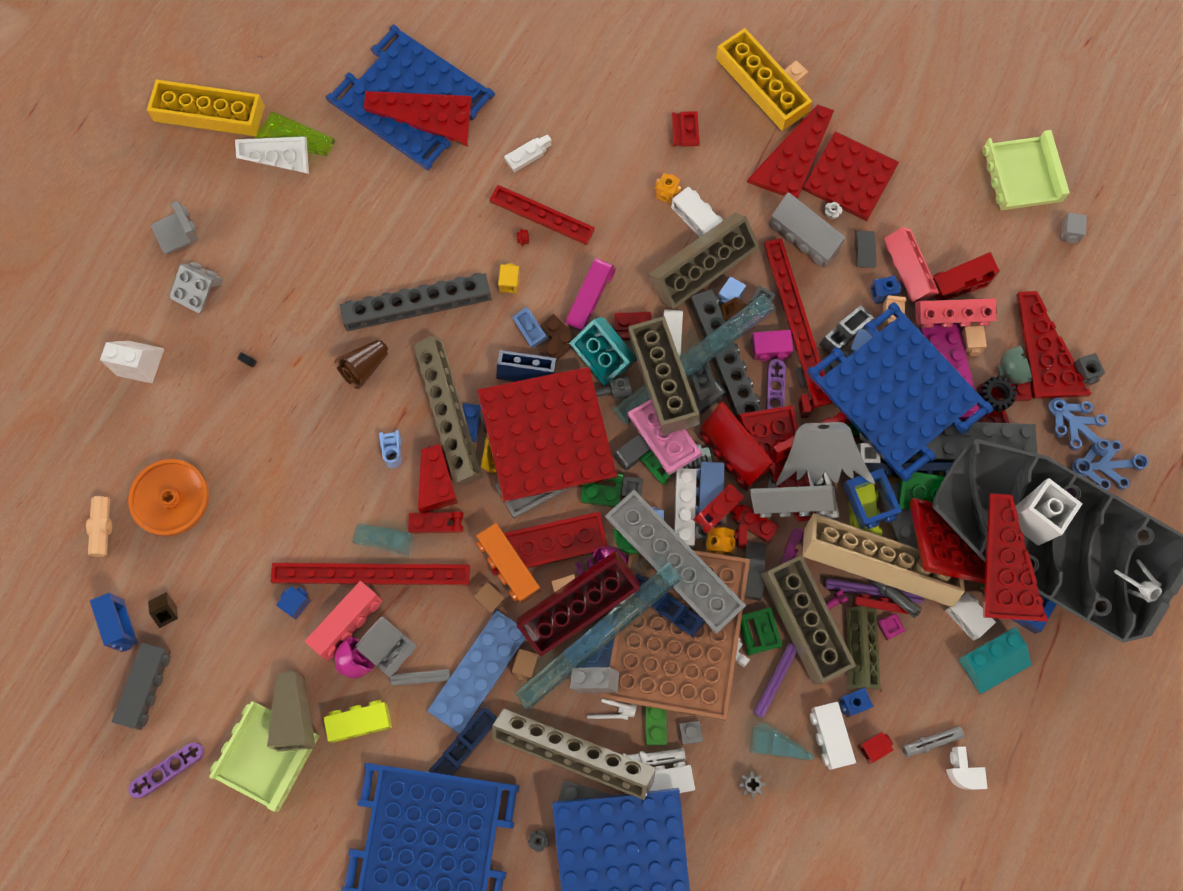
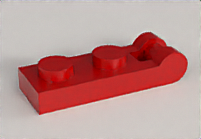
(719, 507)
(435, 522)

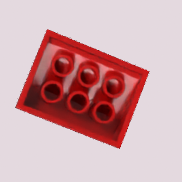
(735, 447)

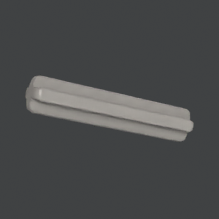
(420, 677)

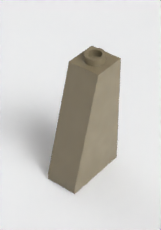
(290, 714)

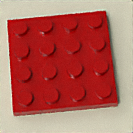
(850, 175)
(941, 547)

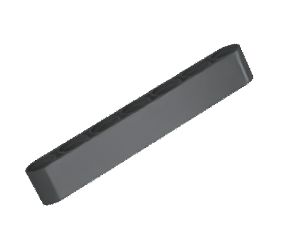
(636, 448)

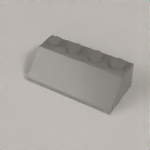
(807, 230)
(794, 500)

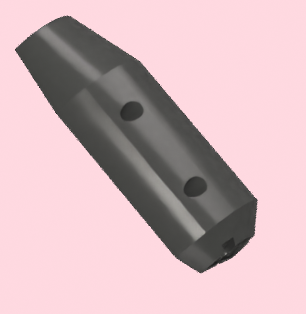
(1080, 563)

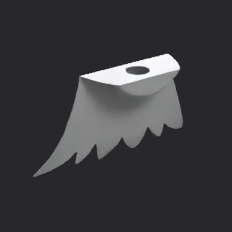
(824, 448)

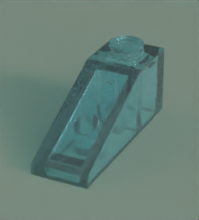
(384, 539)
(773, 743)

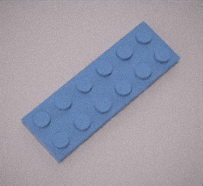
(478, 672)

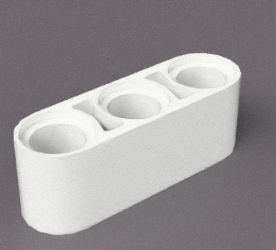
(674, 320)

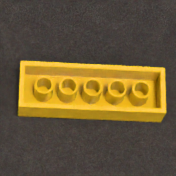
(763, 79)
(206, 107)

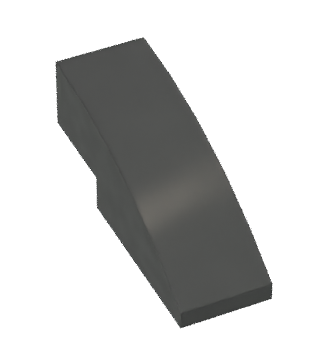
(846, 330)
(756, 553)

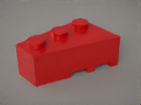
(966, 277)
(435, 482)

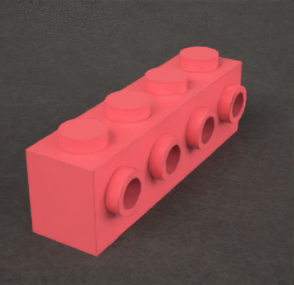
(911, 265)
(955, 311)
(344, 621)

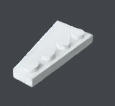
(279, 152)

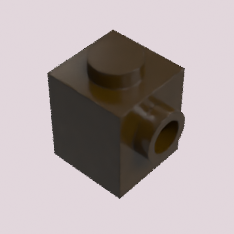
(163, 610)

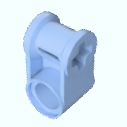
(391, 445)

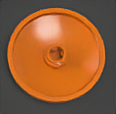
(168, 497)

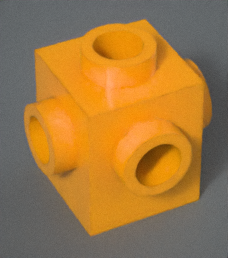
(667, 187)
(720, 541)

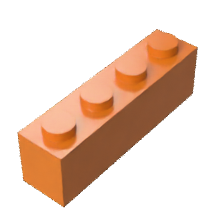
(508, 563)

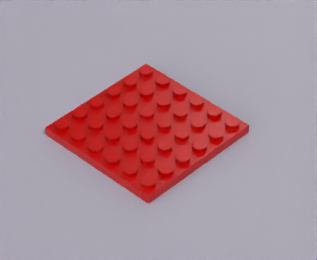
(546, 434)

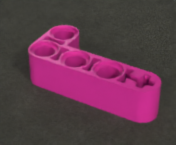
(590, 292)

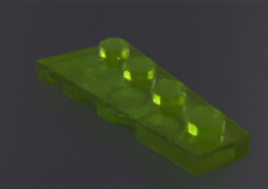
(281, 127)

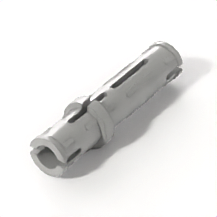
(911, 749)

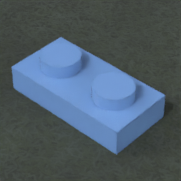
(530, 327)

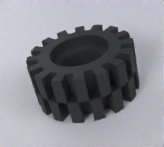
(1002, 384)

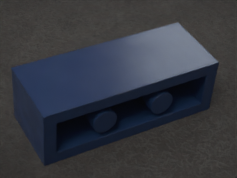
(521, 366)

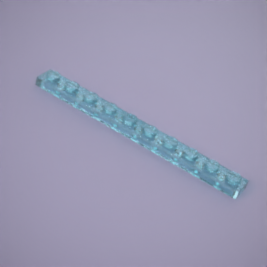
(707, 348)
(598, 636)

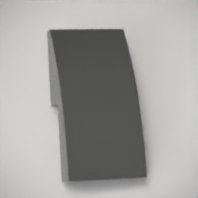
(866, 249)

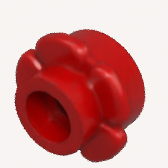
(522, 237)

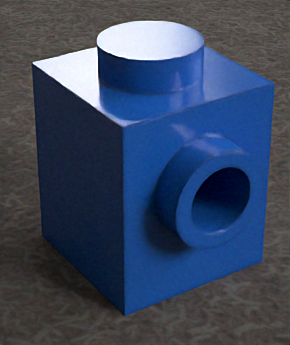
(883, 287)
(293, 601)
(855, 702)

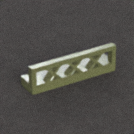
(860, 647)

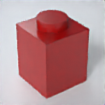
(876, 747)

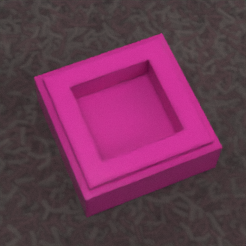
(891, 626)

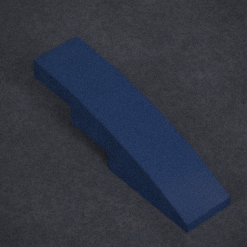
(676, 613)
(465, 743)

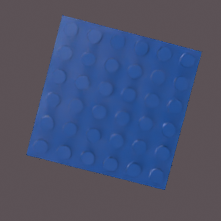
(622, 843)

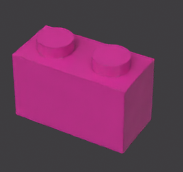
(772, 345)

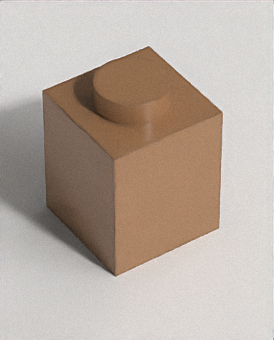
(489, 598)
(525, 665)

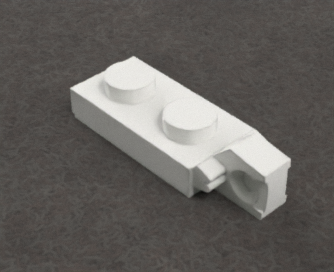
(527, 153)

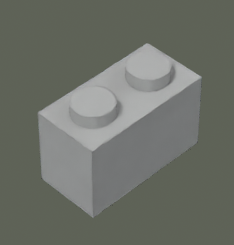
(594, 680)

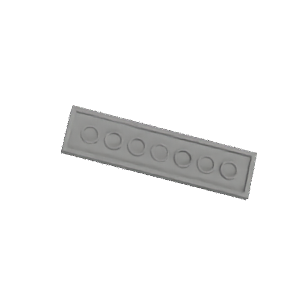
(661, 544)

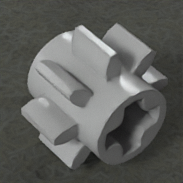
(755, 780)

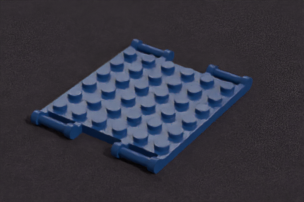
(406, 69)
(899, 391)
(429, 832)

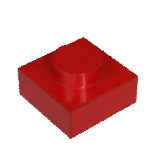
(805, 405)
(741, 536)

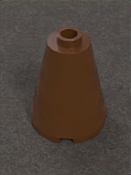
(361, 363)

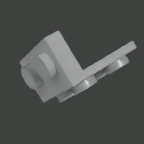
(175, 230)
(193, 286)
(385, 646)

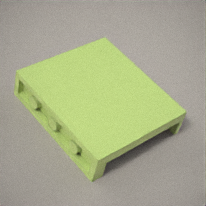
(1026, 172)
(253, 766)

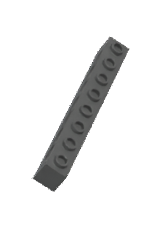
(709, 301)
(408, 309)

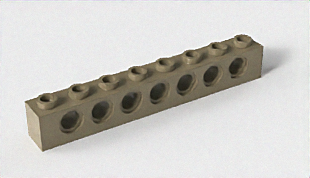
(470, 470)
(574, 754)

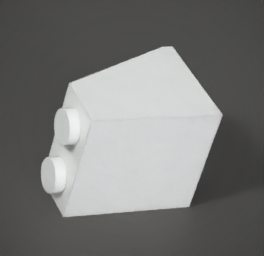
(132, 360)
(1046, 512)

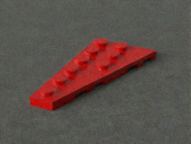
(427, 112)
(791, 161)
(1046, 352)
(768, 429)
(1009, 574)

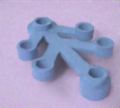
(1078, 423)
(1106, 466)

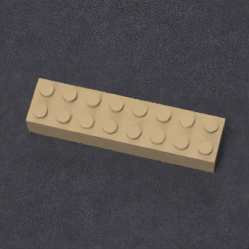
(877, 559)

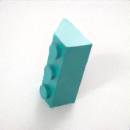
(603, 350)
(996, 660)

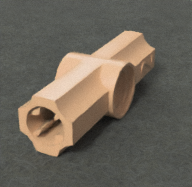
(99, 526)

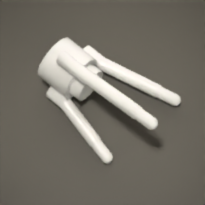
(1148, 590)
(625, 709)

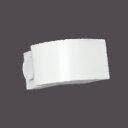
(961, 775)

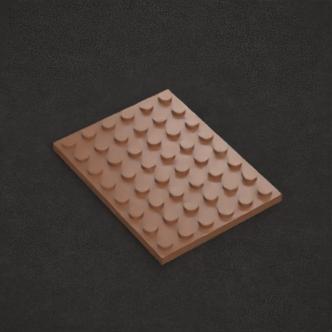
(669, 668)

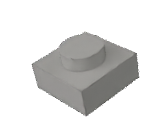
(691, 732)

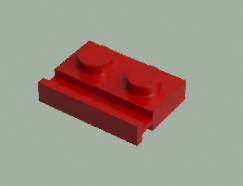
(685, 129)
(624, 320)

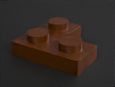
(560, 338)

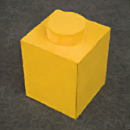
(509, 278)

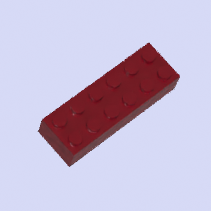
(578, 603)

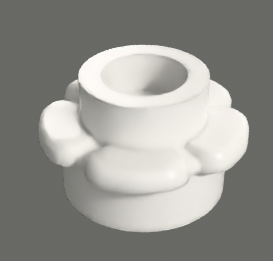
(830, 213)

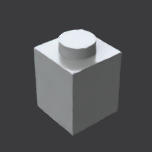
(1073, 227)

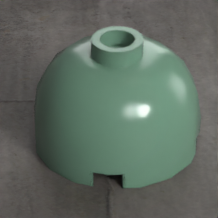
(1015, 366)

